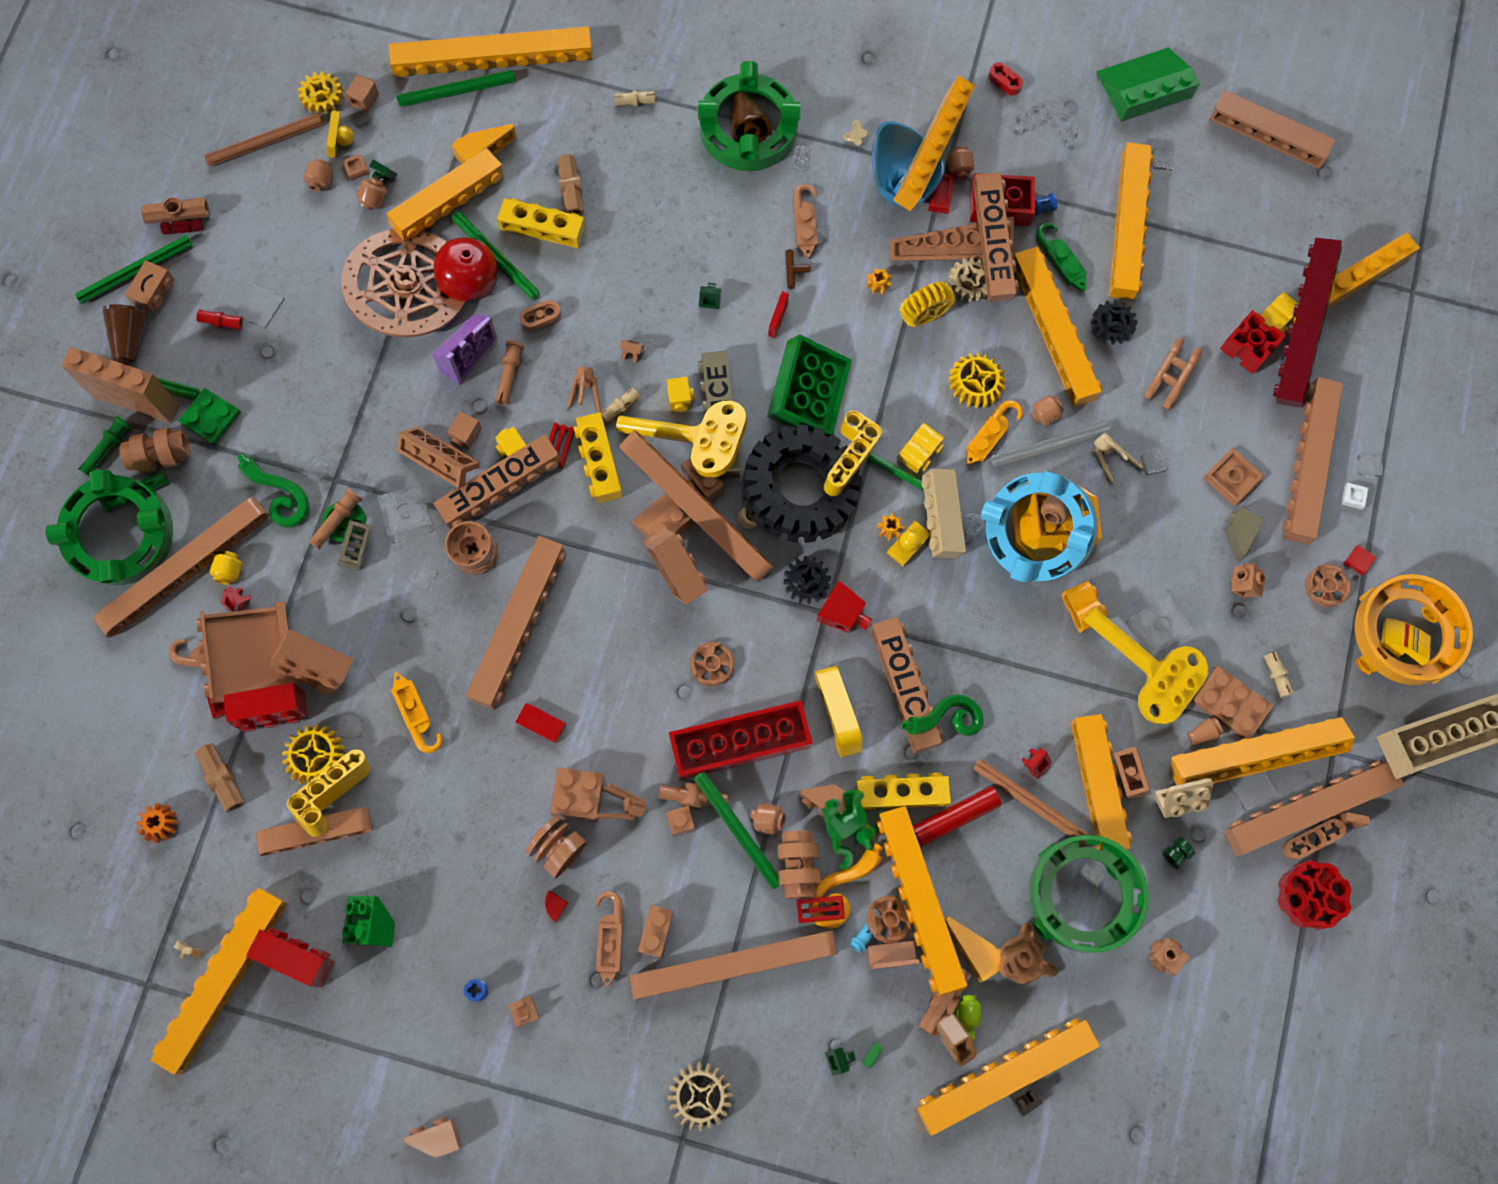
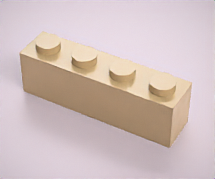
(943, 513)

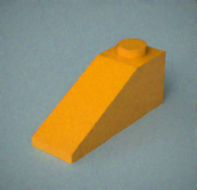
(475, 142)
(978, 952)

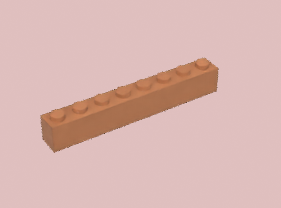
(1312, 461)
(516, 622)
(1313, 808)

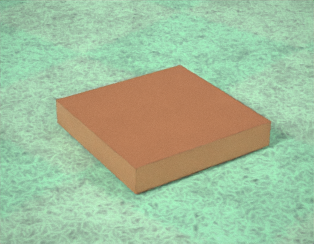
(1233, 477)

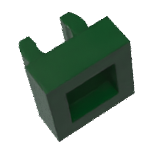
(382, 171)
(710, 296)
(839, 1060)

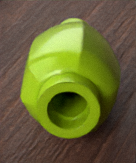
(969, 1013)

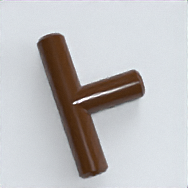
(791, 269)

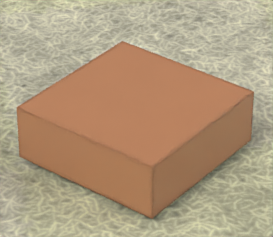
(355, 167)
(1354, 820)

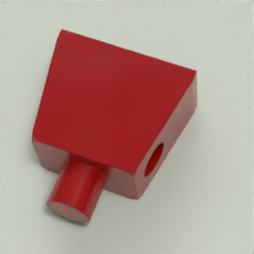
(843, 610)

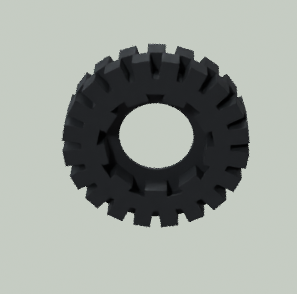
(768, 503)

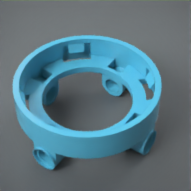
(1080, 540)

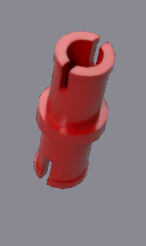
(219, 319)

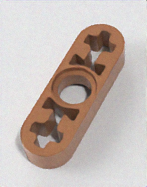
(1324, 839)

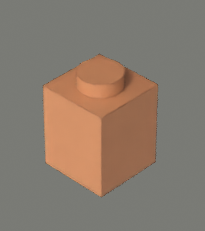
(362, 93)
(463, 430)
(680, 821)

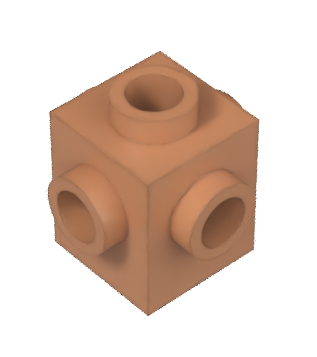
(1248, 581)
(1167, 956)

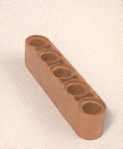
(293, 836)

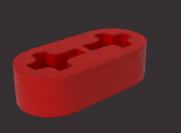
(1005, 78)

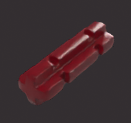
(182, 226)

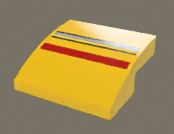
(1405, 638)

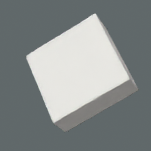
(1354, 496)

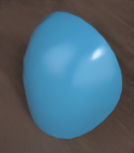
(892, 156)

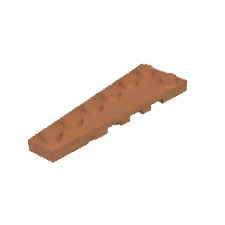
(942, 245)

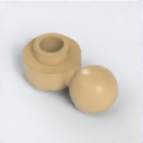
(745, 519)

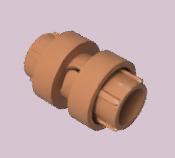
(145, 453)
(799, 847)

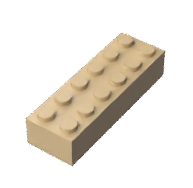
(1441, 737)

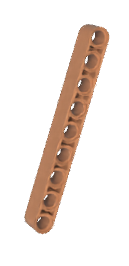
(696, 505)
(180, 567)
(733, 965)

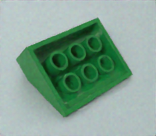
(1148, 83)
(809, 385)

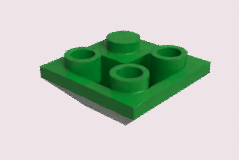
(367, 922)

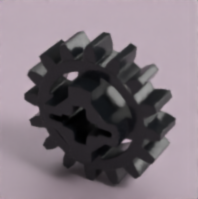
(1114, 323)
(816, 582)

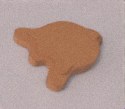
(1023, 957)

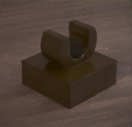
(1025, 1100)

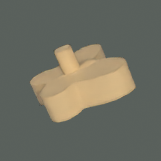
(856, 134)
(186, 949)

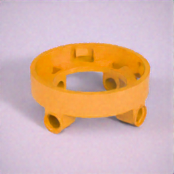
(1439, 605)

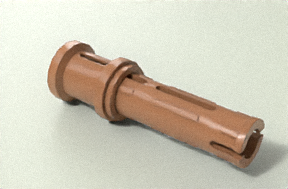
(511, 363)
(341, 510)

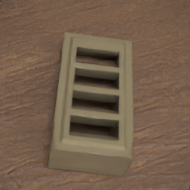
(348, 563)

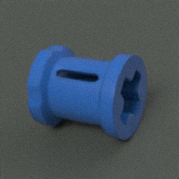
(1045, 204)
(472, 984)

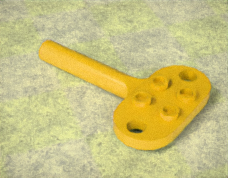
(714, 439)
(1169, 682)

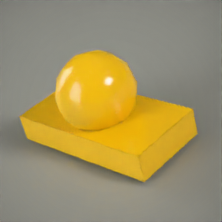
(337, 135)
(908, 543)

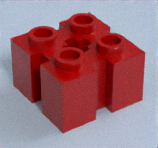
(1252, 341)

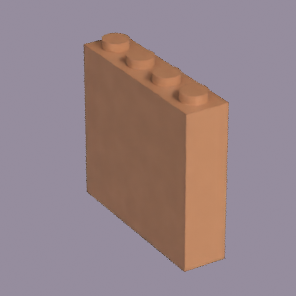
(121, 384)

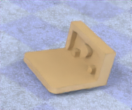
(1184, 798)

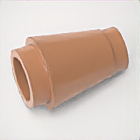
(1206, 731)

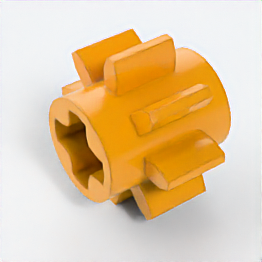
(878, 275)
(890, 520)

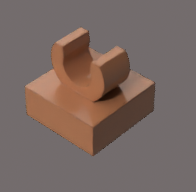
(631, 347)
(523, 1011)

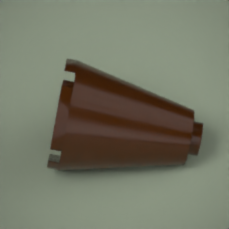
(748, 118)
(124, 331)

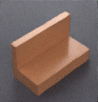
(892, 955)

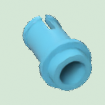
(862, 939)

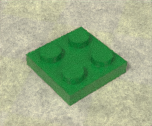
(209, 416)

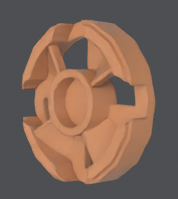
(1327, 585)
(711, 663)
(888, 919)

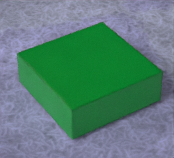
(872, 1054)

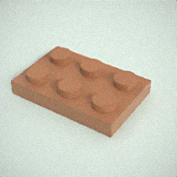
(1232, 703)

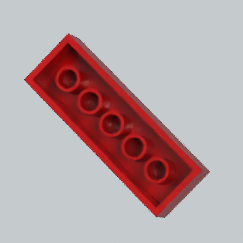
(740, 739)

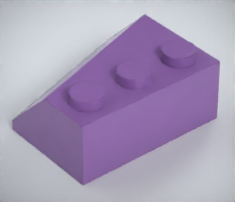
(465, 348)

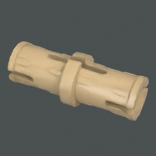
(634, 98)
(620, 405)
(1278, 674)

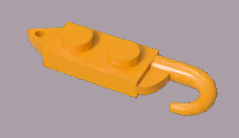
(991, 433)
(413, 712)

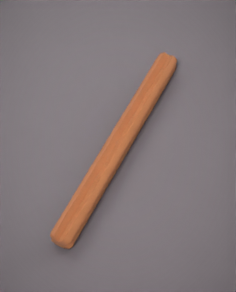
(263, 139)
(1029, 800)

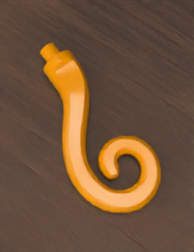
(862, 868)

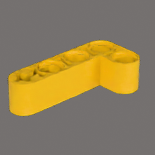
(850, 457)
(840, 712)
(331, 785)

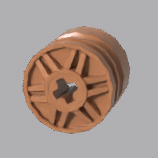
(470, 536)
(553, 844)

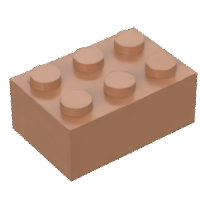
(676, 565)
(310, 662)

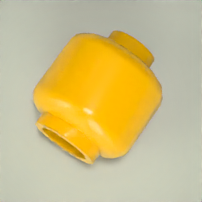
(226, 568)

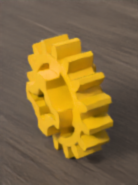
(320, 92)

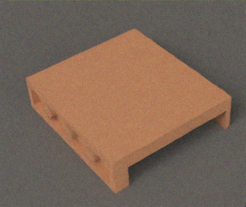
(240, 650)

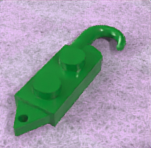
(1062, 258)

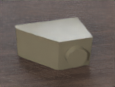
(1242, 530)

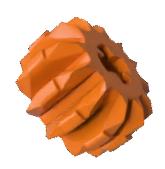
(148, 826)

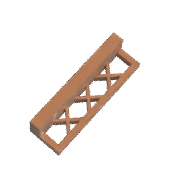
(436, 458)

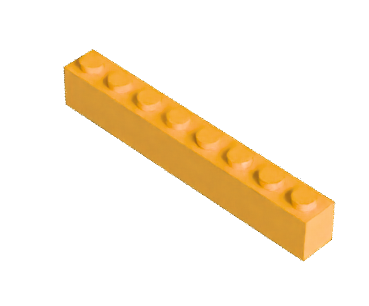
(934, 143)
(1130, 221)
(1056, 327)
(1263, 752)
(921, 902)
(217, 983)
(1007, 1076)

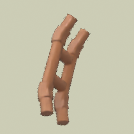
(1162, 375)

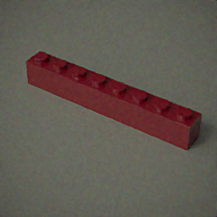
(1309, 322)

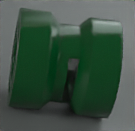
(1178, 852)

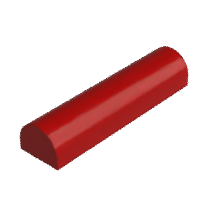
(957, 816)

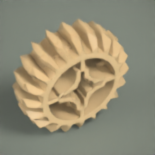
(683, 1110)

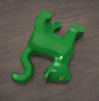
(846, 823)

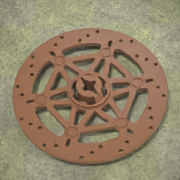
(406, 282)

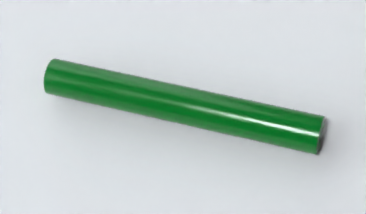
(895, 470)

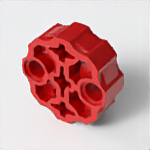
(1309, 908)

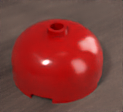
(465, 269)

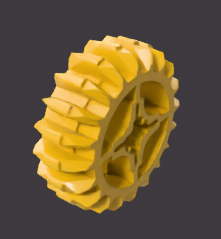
(927, 304)
(981, 373)
(314, 745)

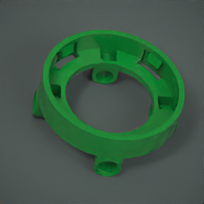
(748, 154)
(152, 519)
(1120, 866)

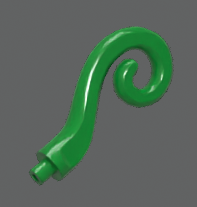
(255, 474)
(926, 723)

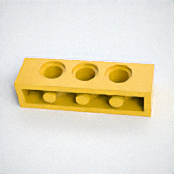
(570, 235)
(593, 426)
(936, 782)

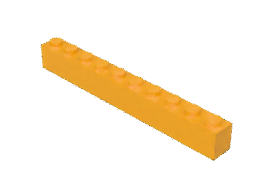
(490, 51)

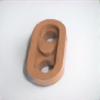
(539, 314)

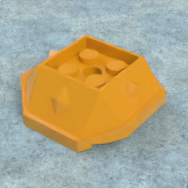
(1039, 538)

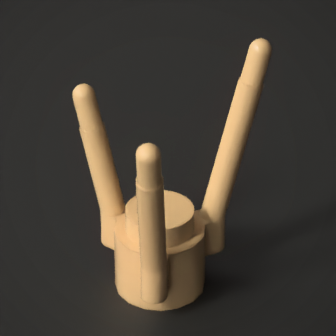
(1107, 445)

